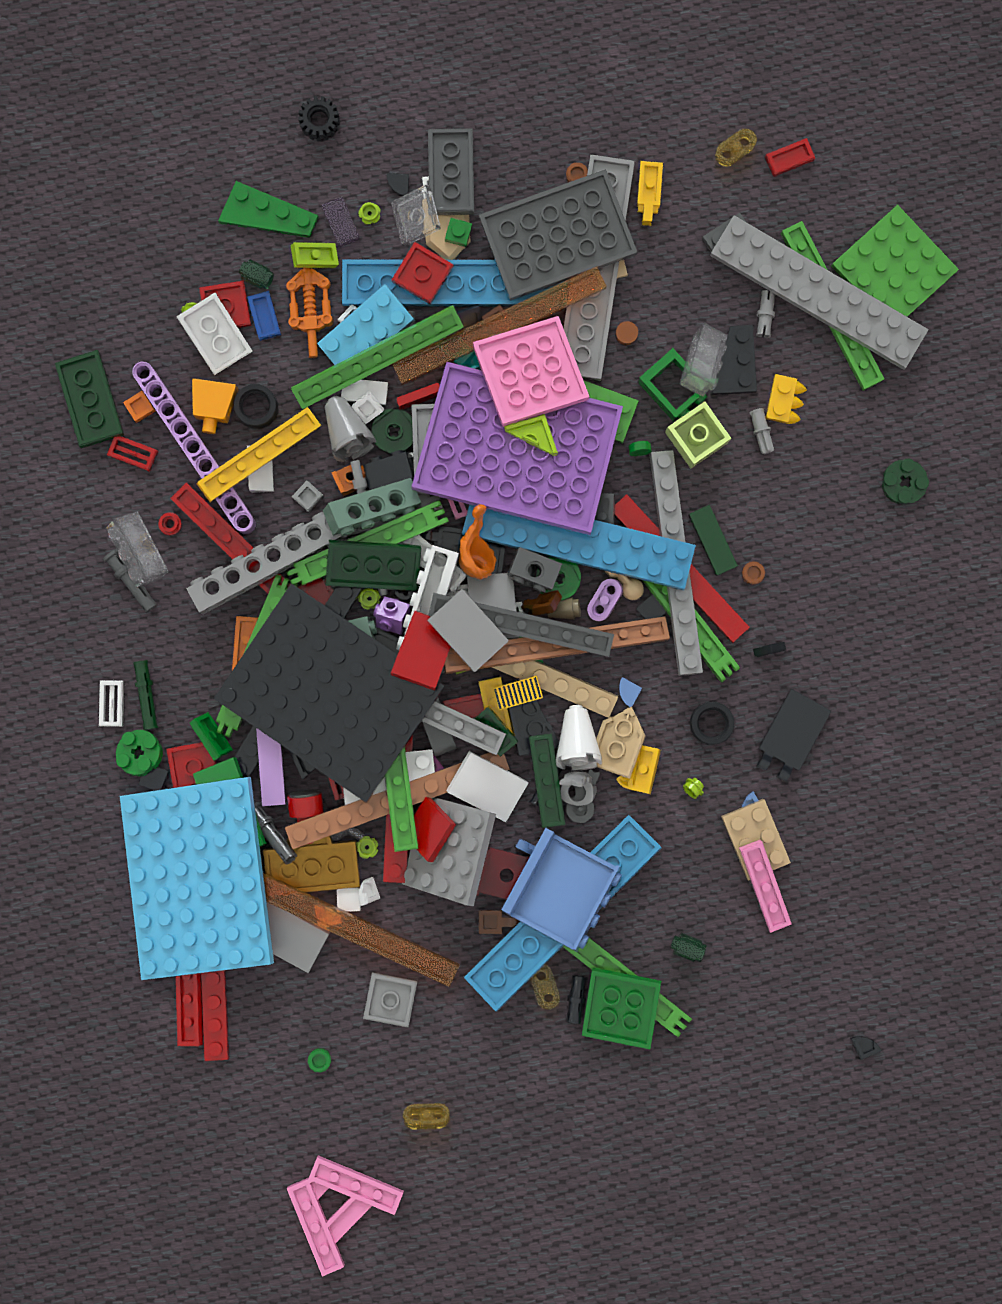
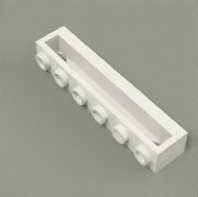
(431, 580)

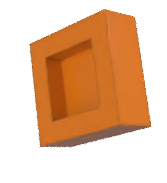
(139, 406)

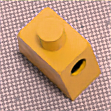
(212, 402)

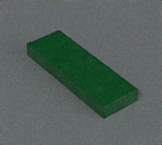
(713, 540)

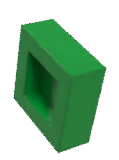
(458, 232)

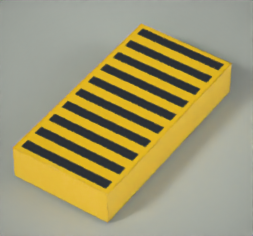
(517, 693)

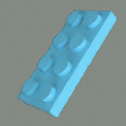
(369, 324)

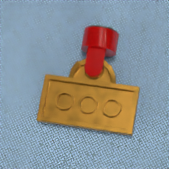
(320, 863)

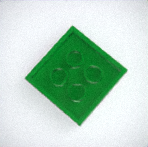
(621, 1008)

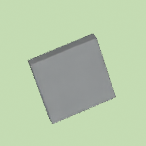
(390, 999)

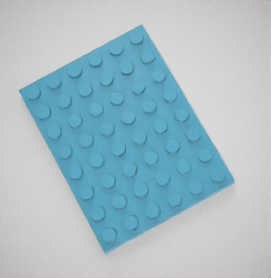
(196, 879)

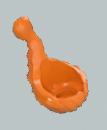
(475, 554)

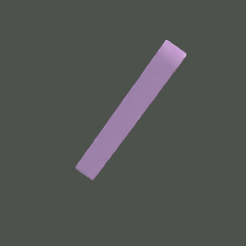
(190, 437)

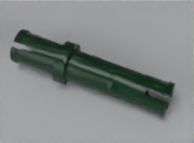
(145, 694)

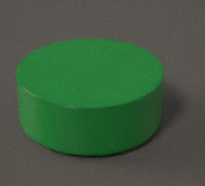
(640, 448)
(319, 1060)

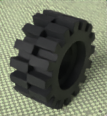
(319, 106)

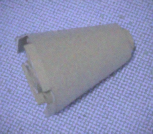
(346, 430)

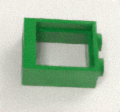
(646, 379)

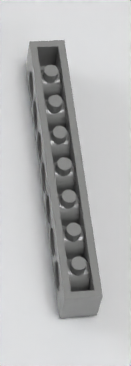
(200, 587)

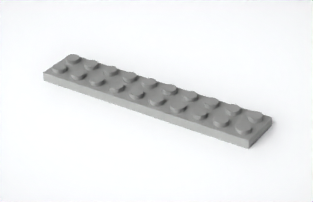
(819, 292)
(589, 319)

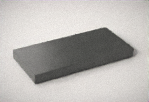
(451, 170)

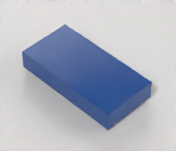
(264, 315)

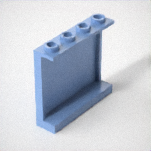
(562, 890)

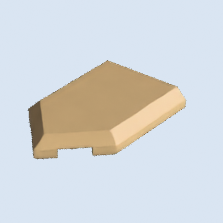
(436, 240)
(620, 742)

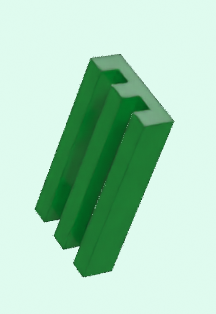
(207, 732)

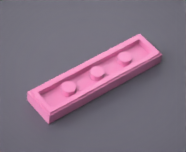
(765, 886)

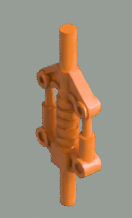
(310, 322)

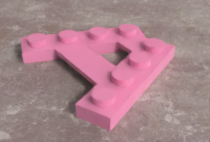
(324, 1233)

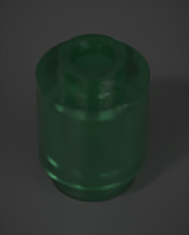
(256, 274)
(688, 947)

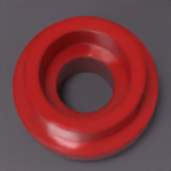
(163, 523)

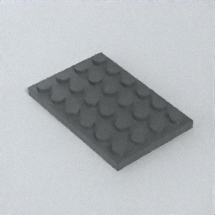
(557, 234)

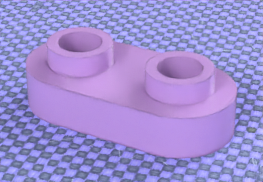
(605, 599)

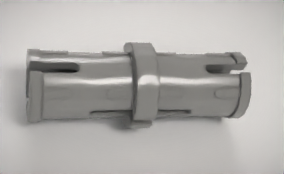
(765, 314)

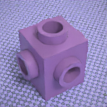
(391, 615)

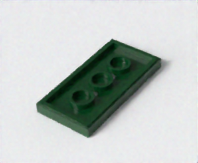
(89, 399)
(372, 565)

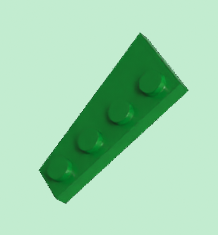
(262, 211)

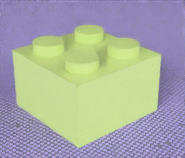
(697, 435)

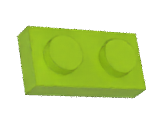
(314, 255)

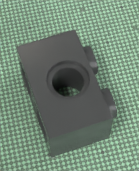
(547, 568)

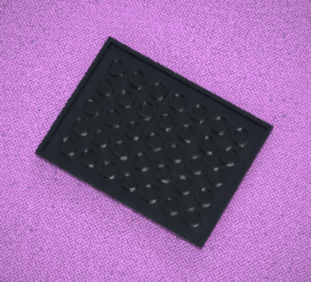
(326, 693)

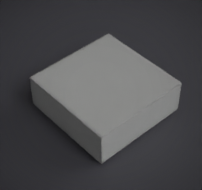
(307, 496)

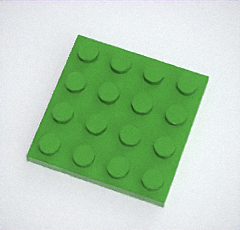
(896, 263)

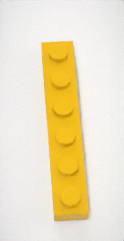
(258, 454)

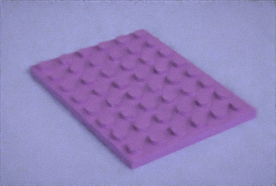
(478, 463)

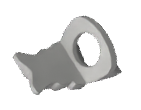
(577, 779)

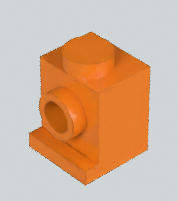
(345, 485)

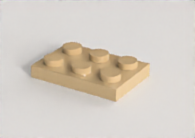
(754, 824)

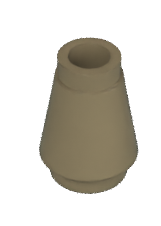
(567, 609)

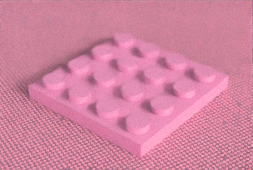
(530, 371)

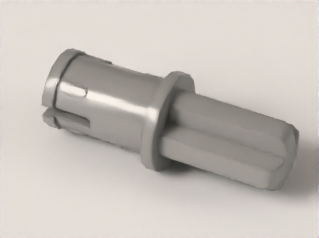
(762, 431)

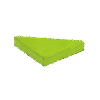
(534, 432)

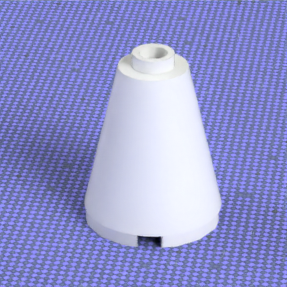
(577, 741)

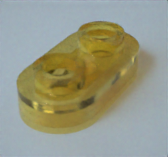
(735, 148)
(544, 987)
(426, 1116)

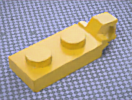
(649, 190)

